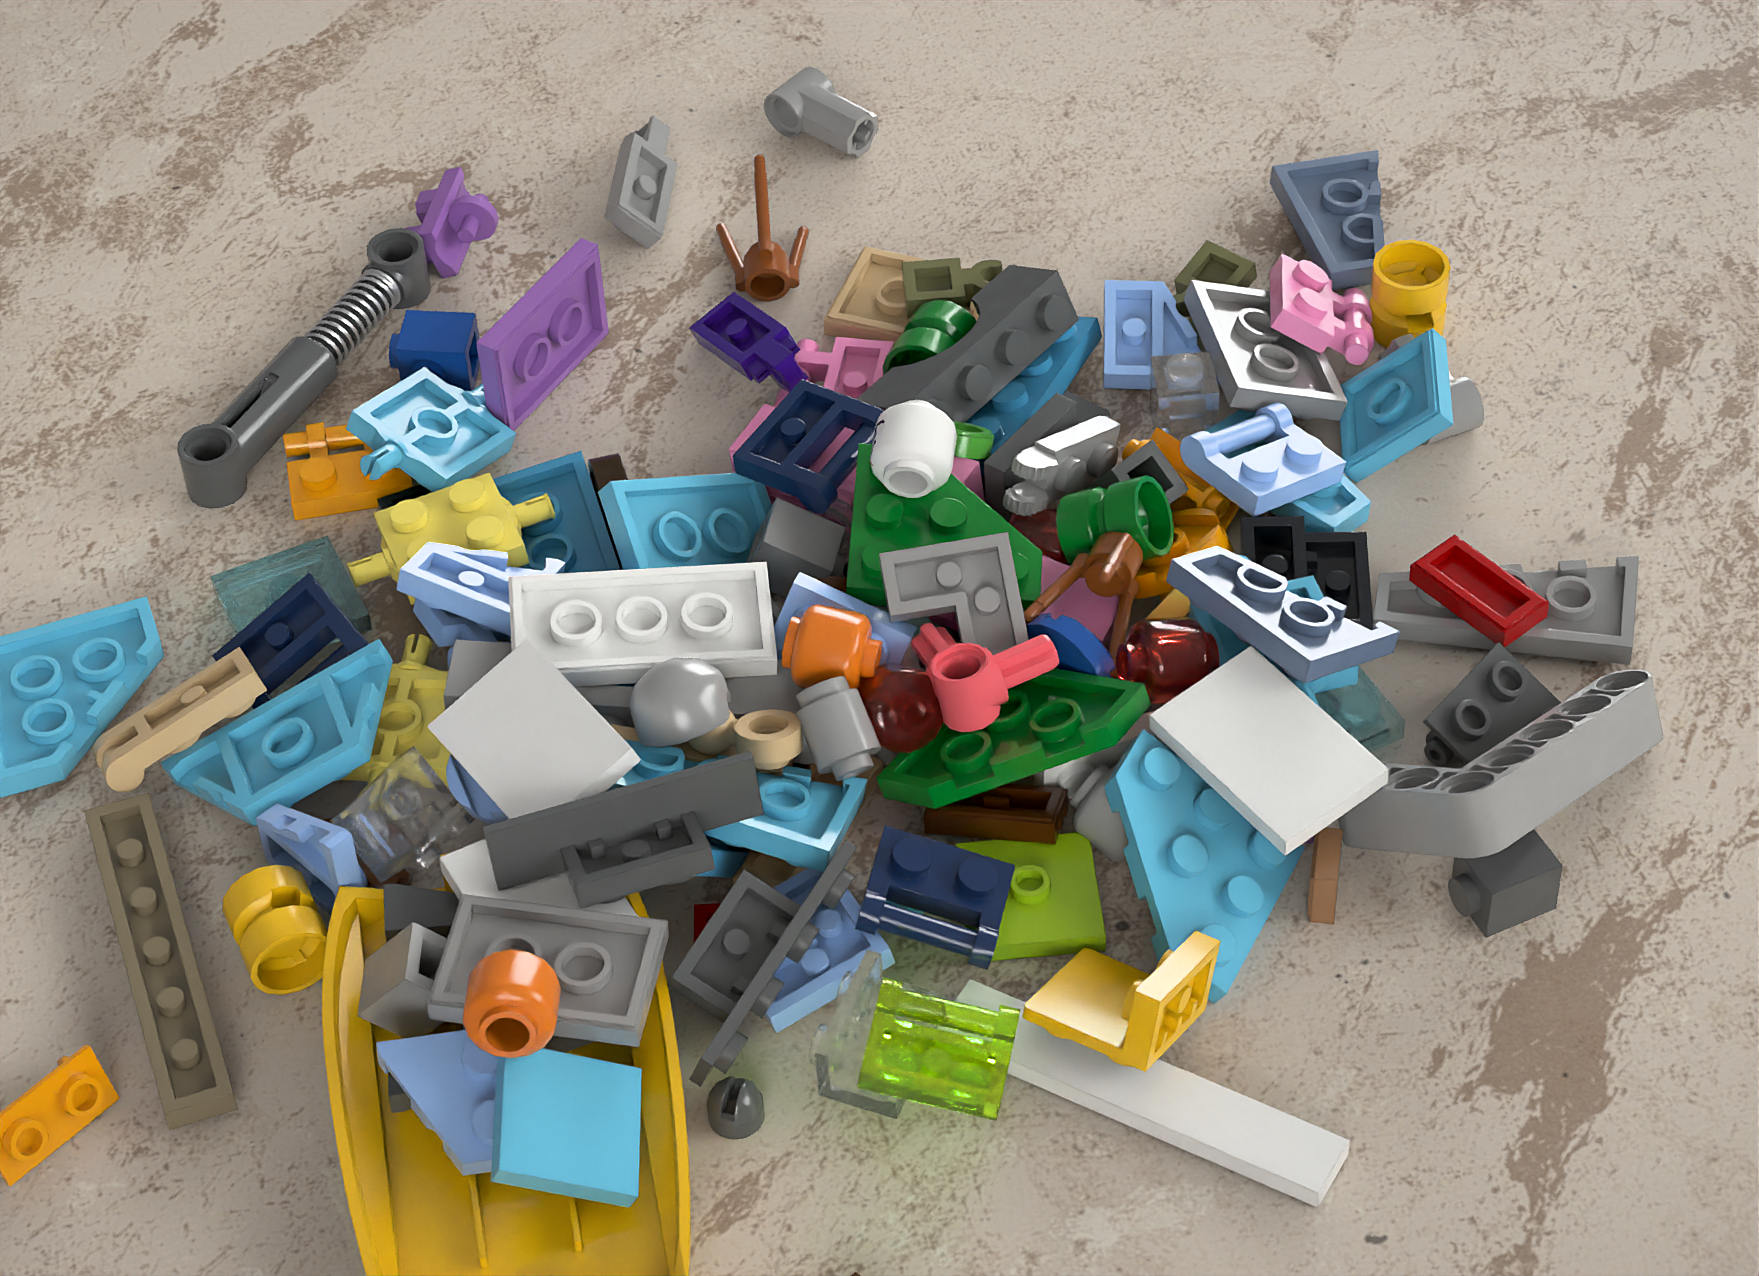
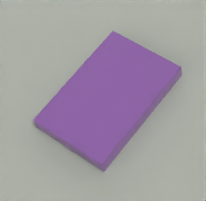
(544, 335)

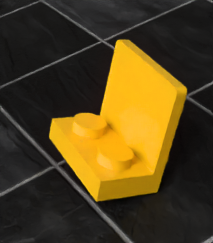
(1125, 1009)

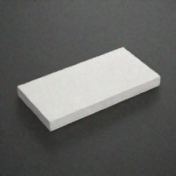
(627, 621)

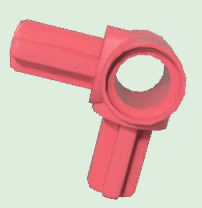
(974, 681)

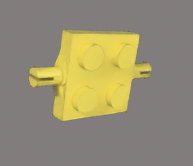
(460, 515)
(410, 704)

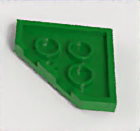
(894, 523)
(1039, 728)

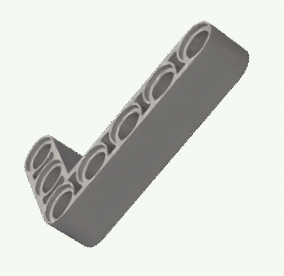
(1515, 782)

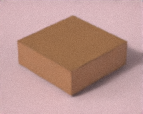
(1324, 875)

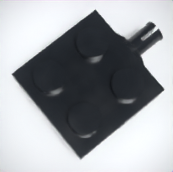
(1333, 558)

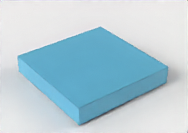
(1396, 405)
(568, 1126)

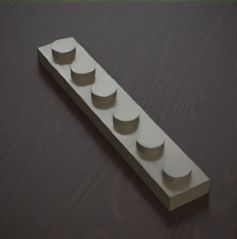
(160, 962)

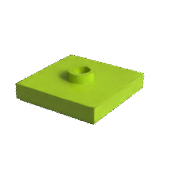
(1050, 900)

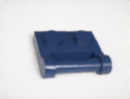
(796, 437)
(292, 634)
(941, 883)

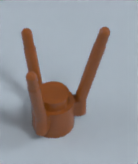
(766, 268)
(1107, 573)

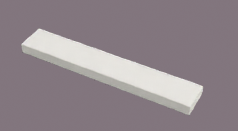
(1175, 1107)

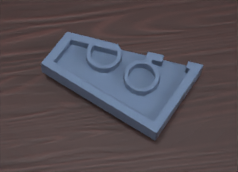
(1295, 632)

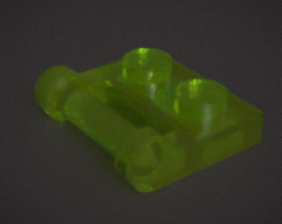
(935, 1063)

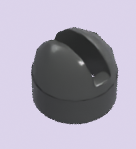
(748, 1112)

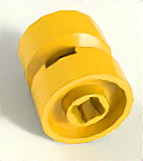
(1408, 290)
(277, 929)

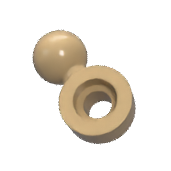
(768, 734)

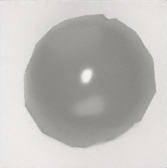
(678, 702)

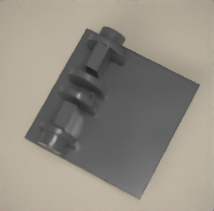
(1485, 709)

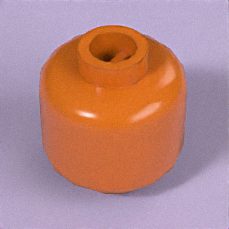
(830, 645)
(511, 1004)

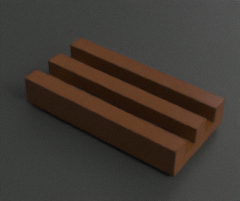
(1003, 813)

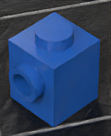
(440, 343)

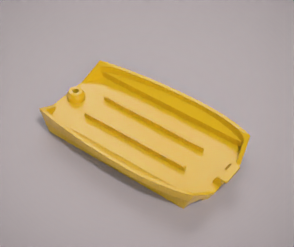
(427, 1218)

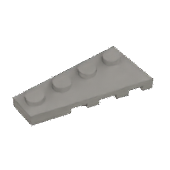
(1586, 617)

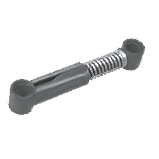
(223, 452)

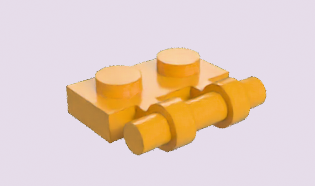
(334, 482)

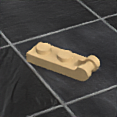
(176, 720)

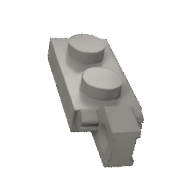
(642, 184)

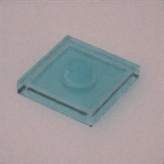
(258, 584)

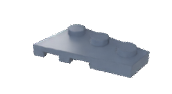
(1335, 212)

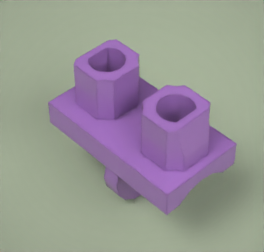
(452, 221)

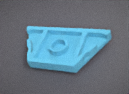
(292, 741)

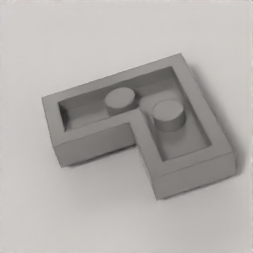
(961, 577)

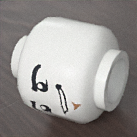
(913, 448)

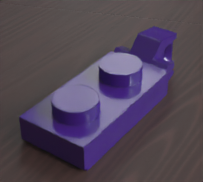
(750, 342)

